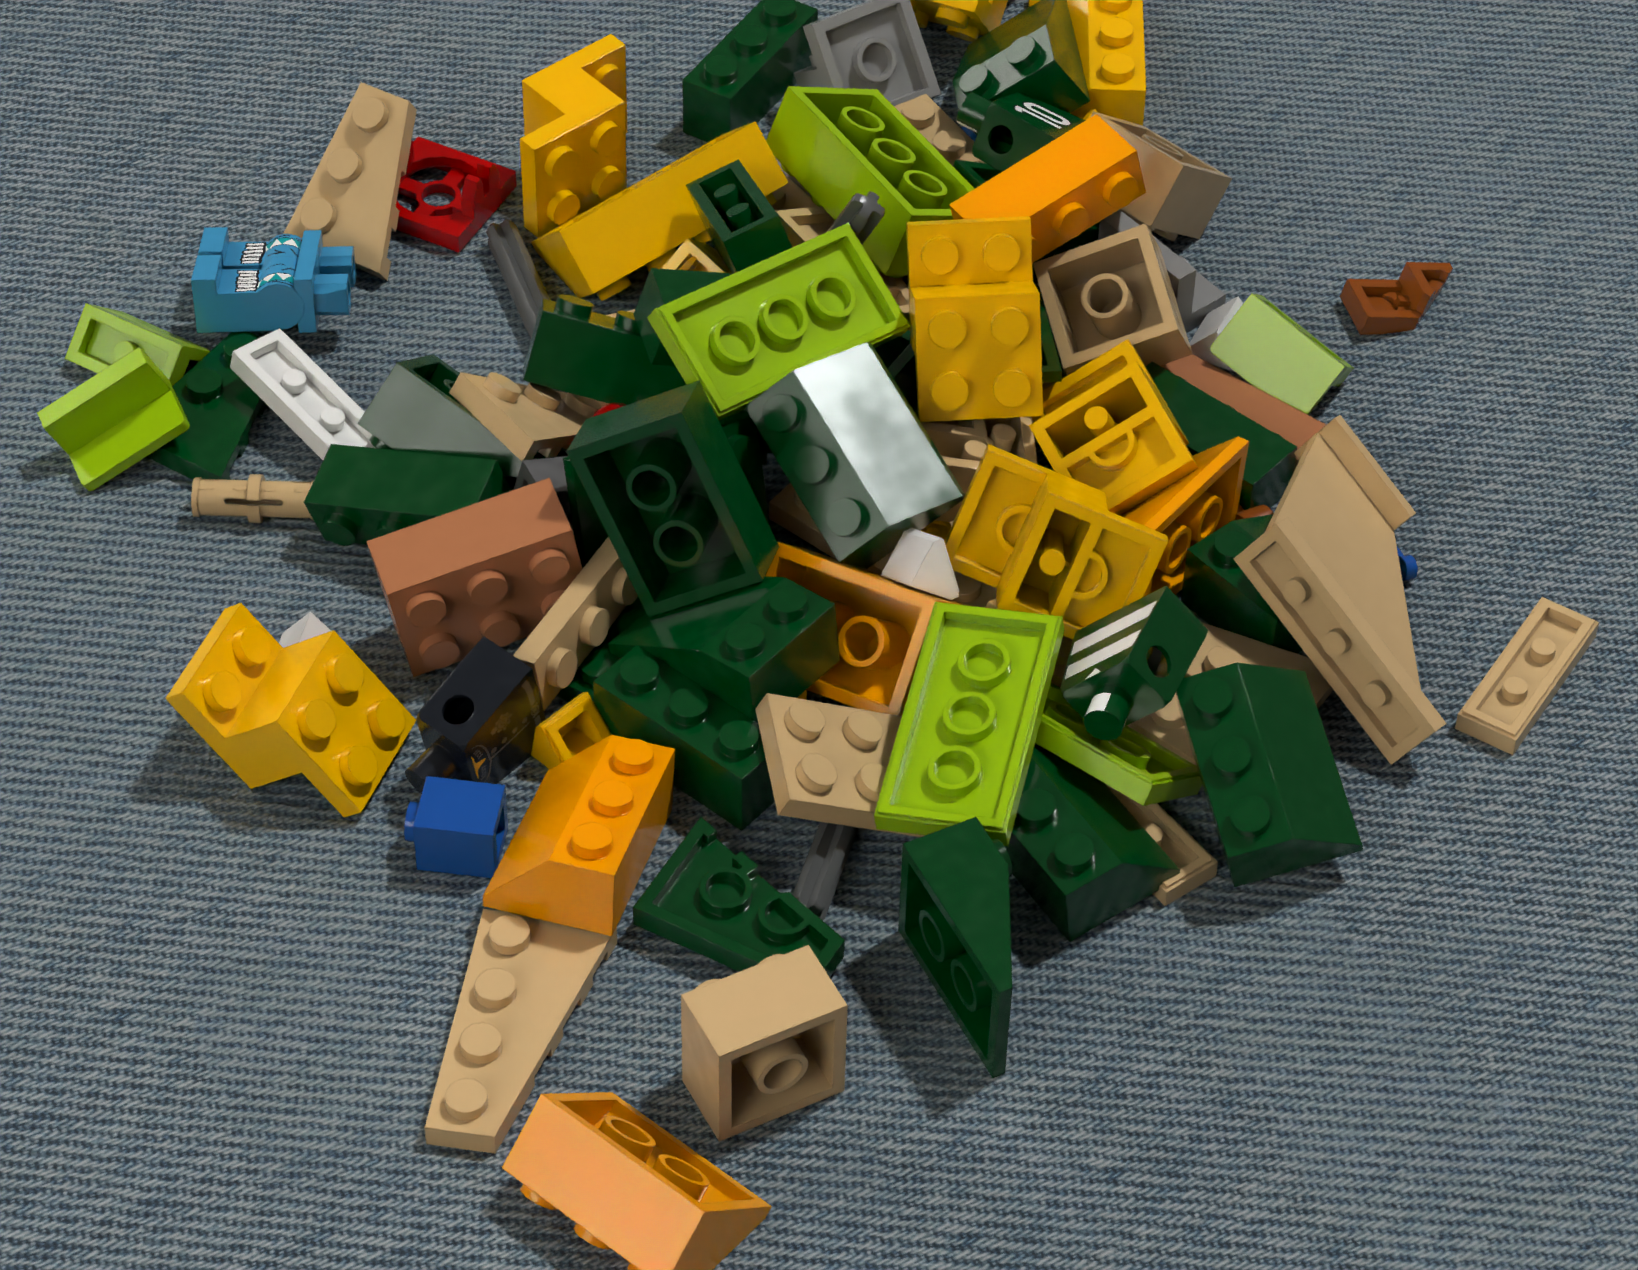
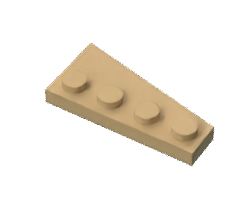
(507, 1020)

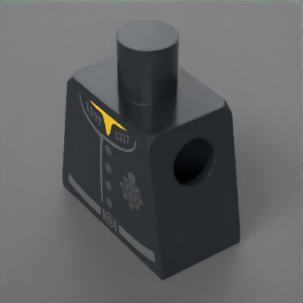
(479, 719)

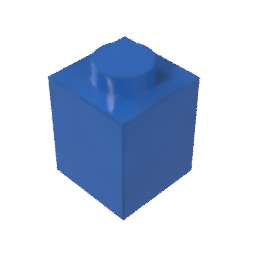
(458, 826)

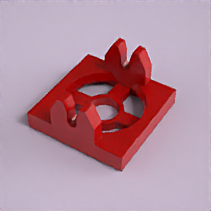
(455, 223)

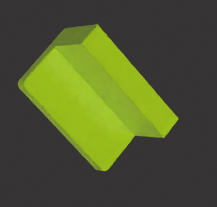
(110, 334)
(1279, 355)
(115, 418)

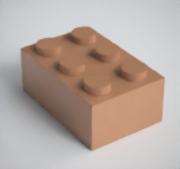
(476, 574)

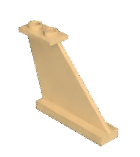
(1339, 585)

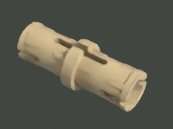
(249, 498)

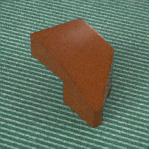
(1394, 305)

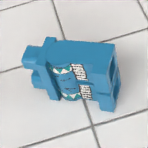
(269, 282)

